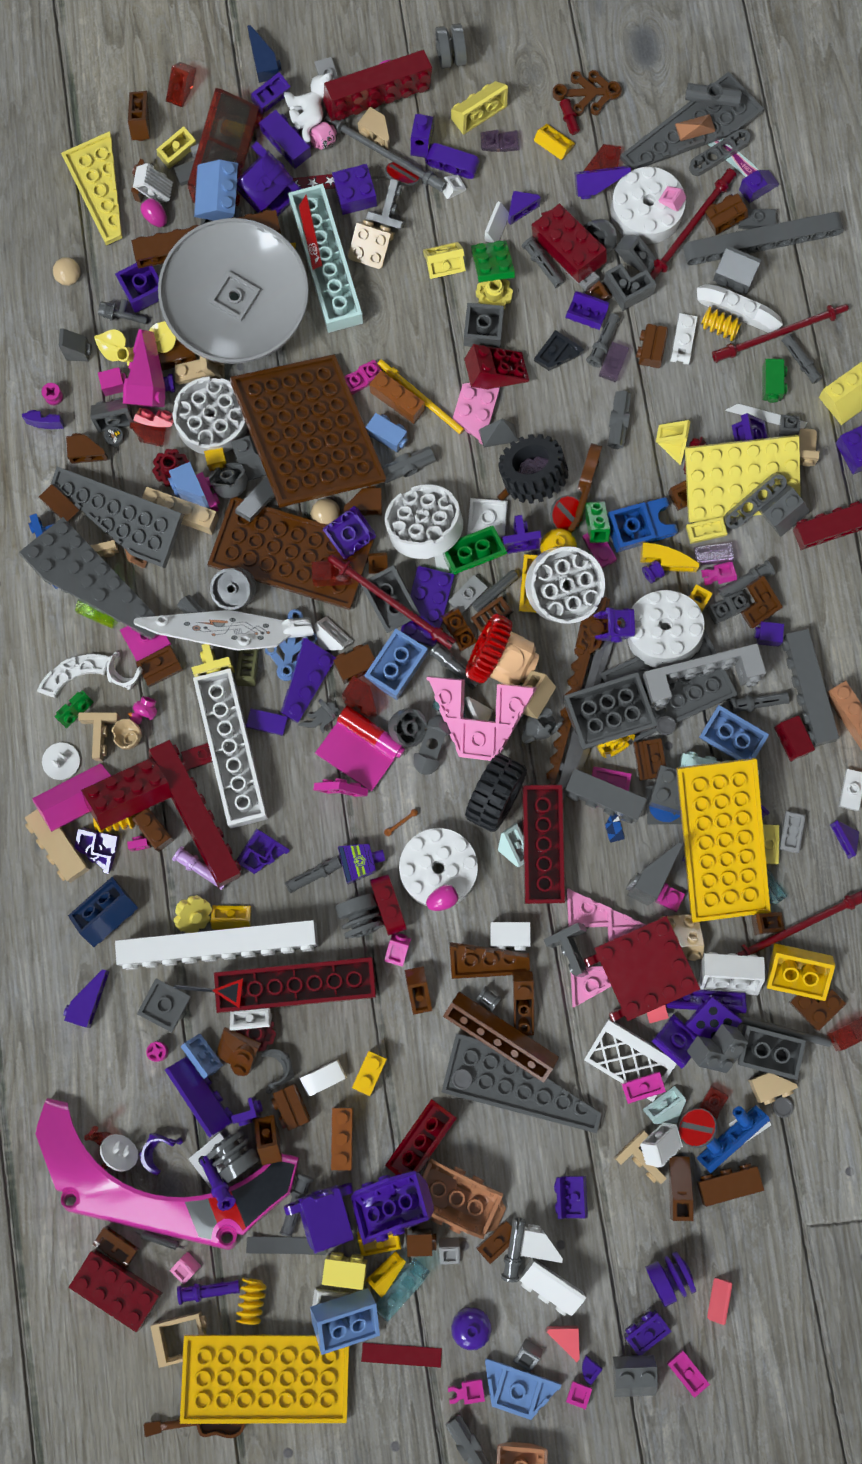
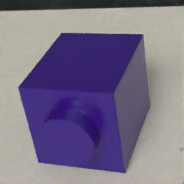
(769, 634)

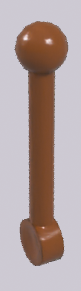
(388, 832)

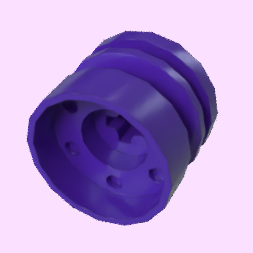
(671, 1278)

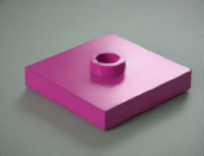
(141, 645)

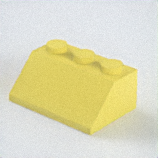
(480, 106)
(844, 395)

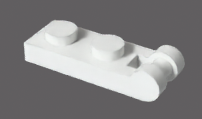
(684, 338)

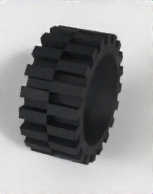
(540, 483)

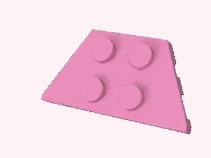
(475, 408)

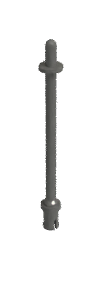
(428, 177)

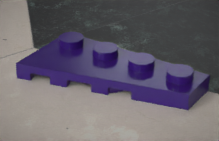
(308, 675)

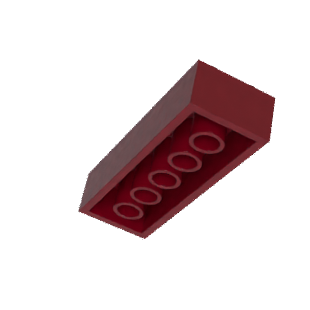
(377, 85)
(543, 844)

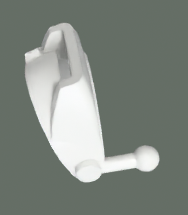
(114, 677)

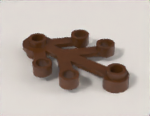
(588, 91)

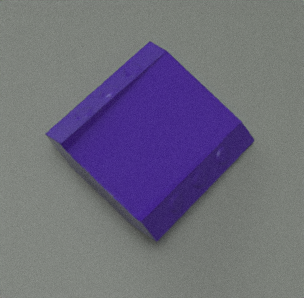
(349, 532)

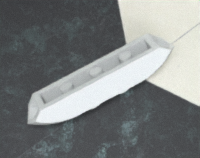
(739, 307)

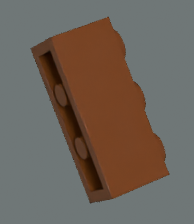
(397, 397)
(342, 1139)

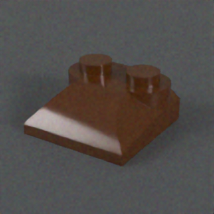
(238, 1051)

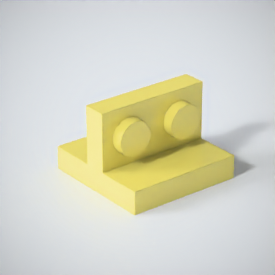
(444, 260)
(210, 663)

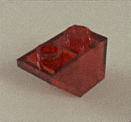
(360, 695)

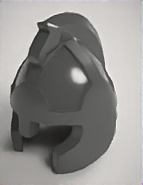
(540, 728)

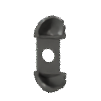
(426, 760)

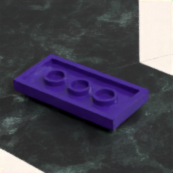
(430, 595)

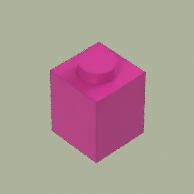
(112, 381)

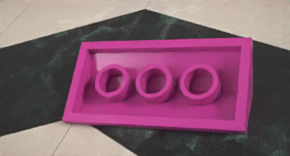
(65, 801)

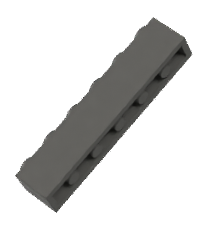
(810, 687)

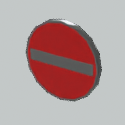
(395, 171)
(564, 512)
(697, 1128)

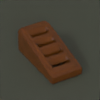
(500, 600)

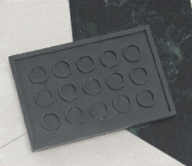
(688, 695)

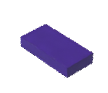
(266, 722)

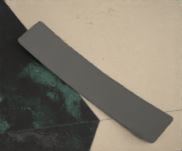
(279, 1245)

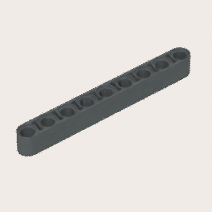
(764, 237)

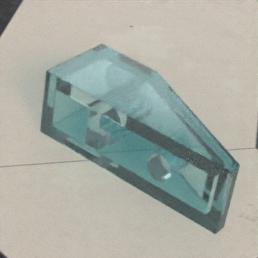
(401, 1289)

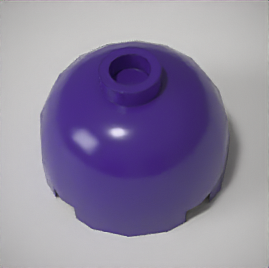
(471, 1328)

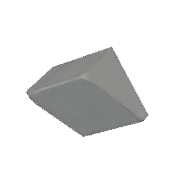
(449, 1251)

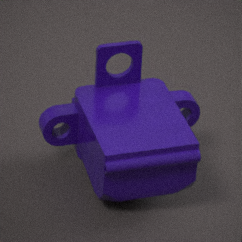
(264, 180)
(324, 1217)

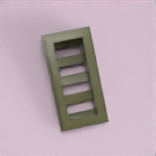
(247, 678)

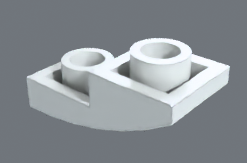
(323, 1078)

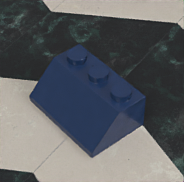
(102, 912)

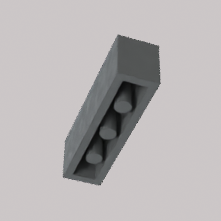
(605, 796)

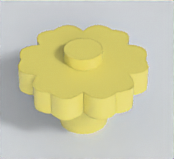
(494, 292)
(192, 914)

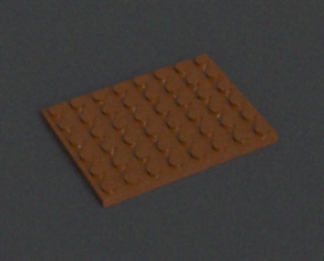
(307, 430)

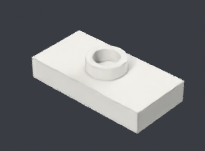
(851, 790)

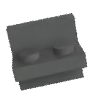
(164, 1005)

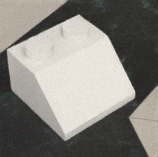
(538, 1245)

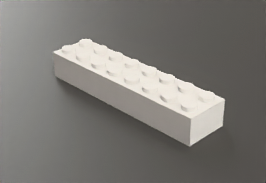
(230, 748)

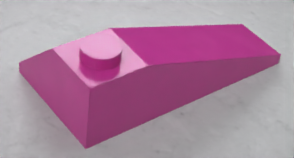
(145, 381)

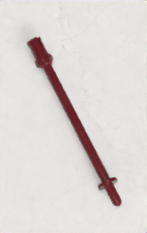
(721, 185)
(731, 349)
(436, 633)
(848, 902)

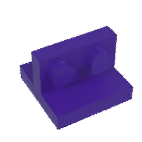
(749, 428)
(521, 540)

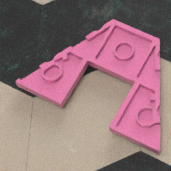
(480, 737)
(594, 914)

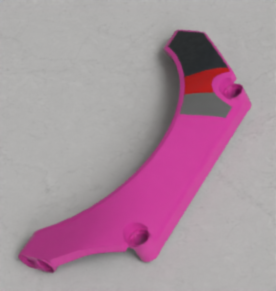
(185, 1218)

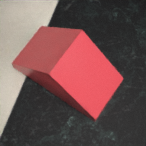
(567, 1338)

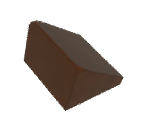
(599, 291)

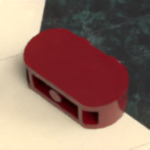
(388, 904)

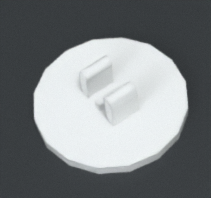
(61, 761)
(119, 1152)

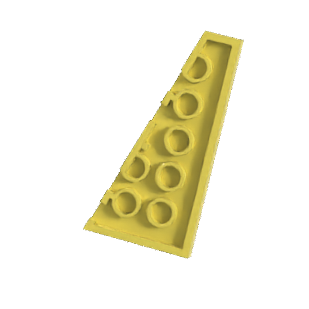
(95, 177)

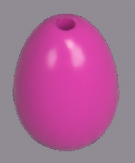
(154, 212)
(442, 898)

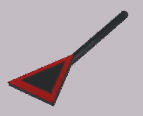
(230, 991)

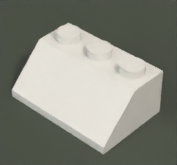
(732, 973)
(551, 1287)

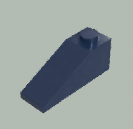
(264, 57)

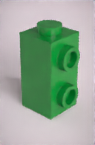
(773, 380)
(597, 522)

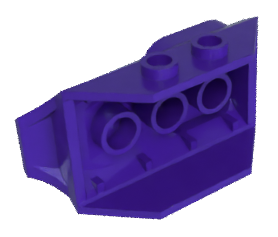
(391, 1206)

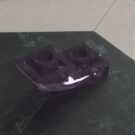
(499, 142)

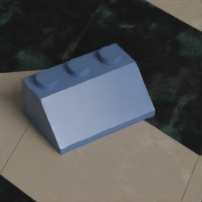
(216, 190)
(186, 485)
(396, 664)
(733, 735)
(345, 1321)

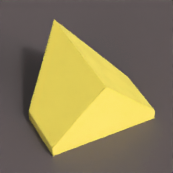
(673, 438)

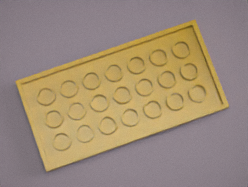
(723, 839)
(262, 1380)

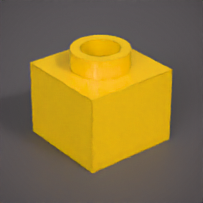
(215, 459)
(701, 593)

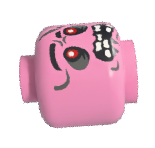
(323, 135)

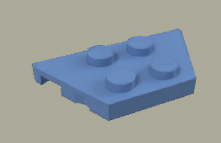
(518, 1390)

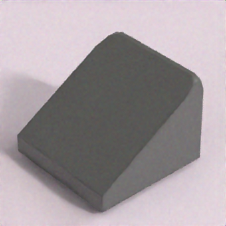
(528, 1355)

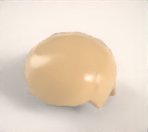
(66, 271)
(325, 511)
(126, 734)

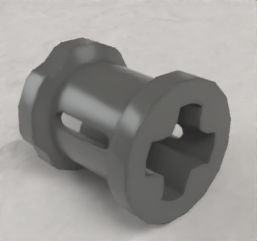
(488, 998)

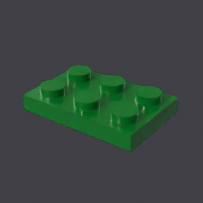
(492, 261)

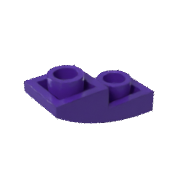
(37, 420)

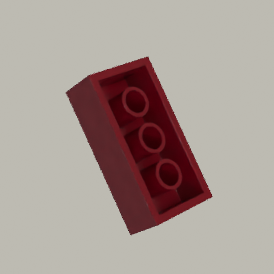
(569, 243)
(126, 793)
(115, 1290)

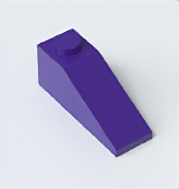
(594, 181)
(85, 1003)

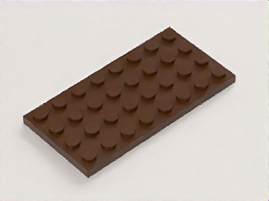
(281, 551)

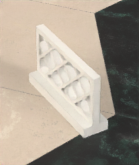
(634, 1041)

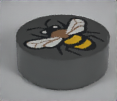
(114, 436)

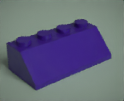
(200, 1097)

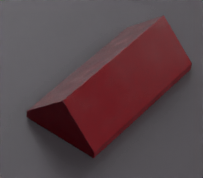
(421, 1139)

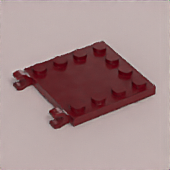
(645, 969)

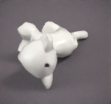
(309, 104)

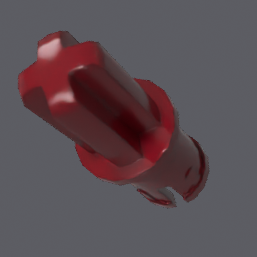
(569, 116)

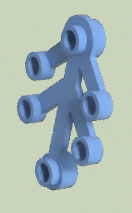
(289, 650)

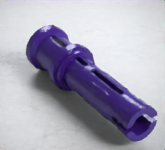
(219, 1189)
(198, 1291)

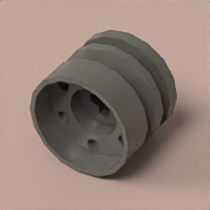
(359, 916)
(233, 1156)

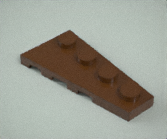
(479, 961)

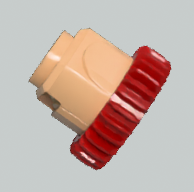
(501, 654)

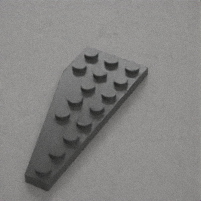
(664, 139)
(134, 522)
(76, 568)
(509, 1087)

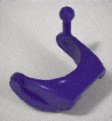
(147, 1152)

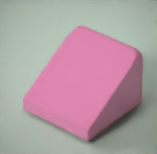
(673, 198)
(185, 1268)

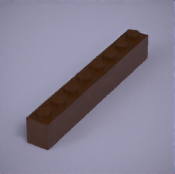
(155, 248)

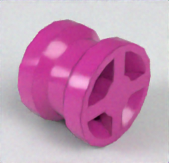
(52, 398)
(154, 1050)

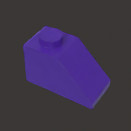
(757, 184)

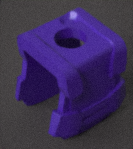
(615, 633)

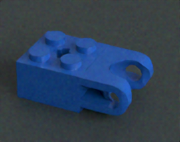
(645, 525)

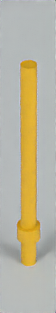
(394, 374)

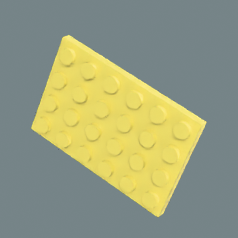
(727, 472)

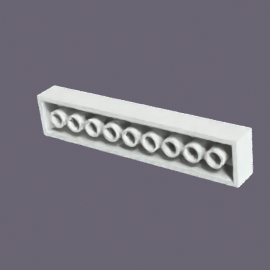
(216, 943)

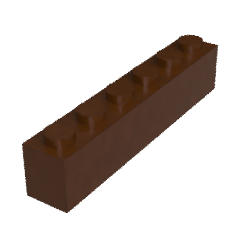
(501, 1036)

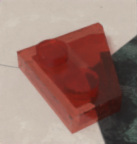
(606, 157)

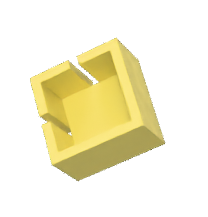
(345, 1271)

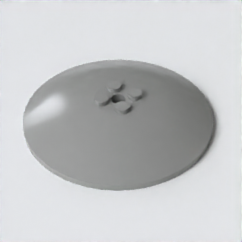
(225, 260)

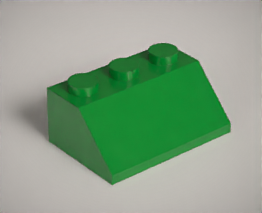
(474, 550)

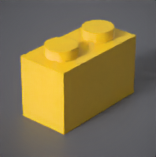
(369, 1073)

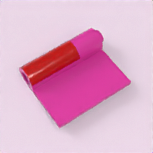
(359, 748)

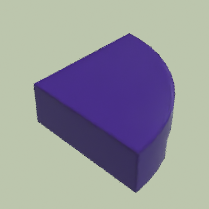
(590, 1370)

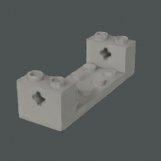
(746, 661)

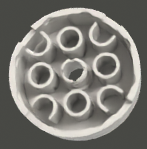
(637, 208)
(198, 401)
(424, 521)
(547, 577)
(683, 628)
(432, 848)

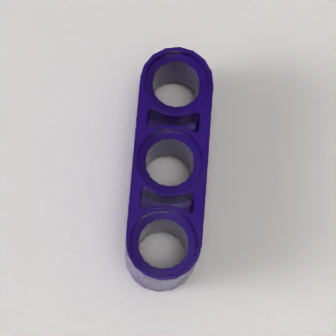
(452, 161)

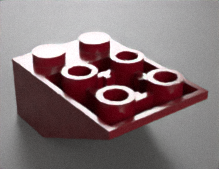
(495, 367)

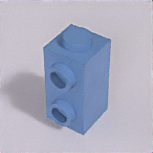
(387, 432)

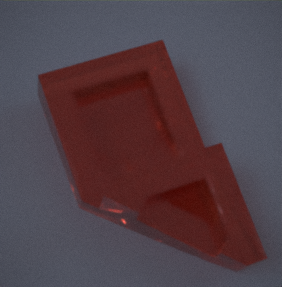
(149, 434)

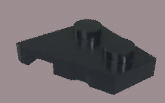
(557, 351)

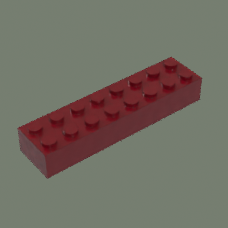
(299, 984)

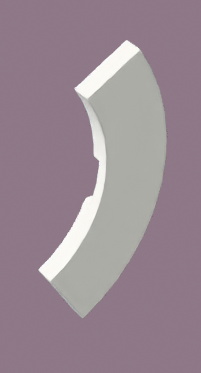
(70, 669)

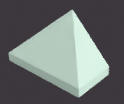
(512, 845)
(666, 1107)

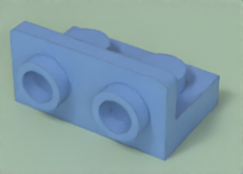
(202, 1056)

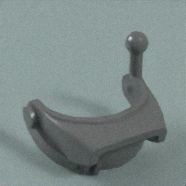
(284, 1059)

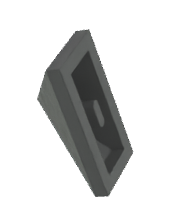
(498, 433)

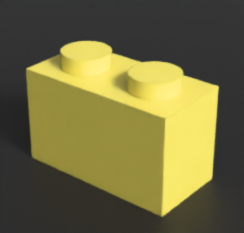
(176, 147)

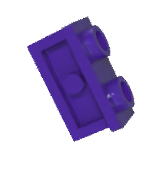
(587, 310)
(246, 1117)
(571, 1197)
(646, 1332)

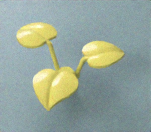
(113, 343)

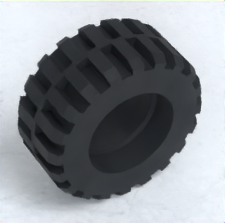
(495, 792)

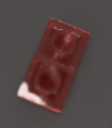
(714, 1101)

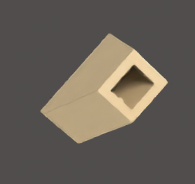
(374, 128)
(769, 1086)

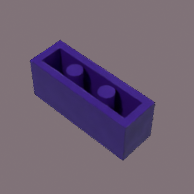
(285, 139)

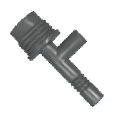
(108, 310)

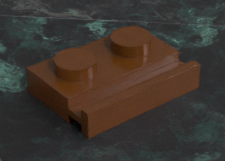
(159, 666)
(649, 758)

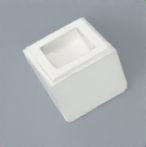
(454, 186)

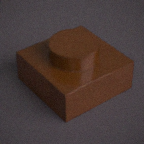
(377, 562)

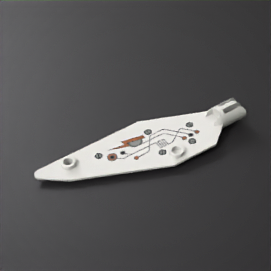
(228, 628)

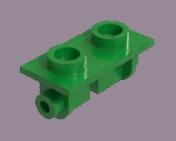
(80, 703)

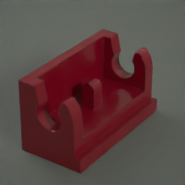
(794, 738)

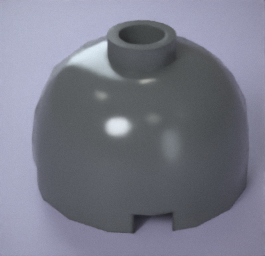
(603, 232)
(229, 481)
(407, 727)

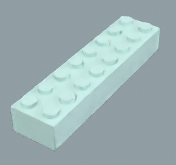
(333, 278)

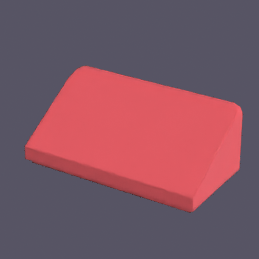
(719, 1301)

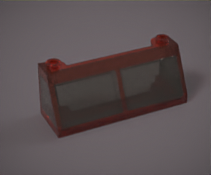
(226, 134)

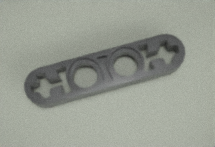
(719, 152)
(753, 498)

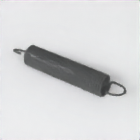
(160, 1240)

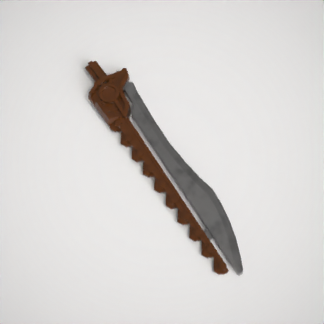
(585, 646)

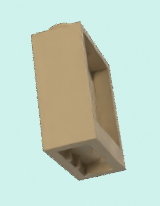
(160, 1341)

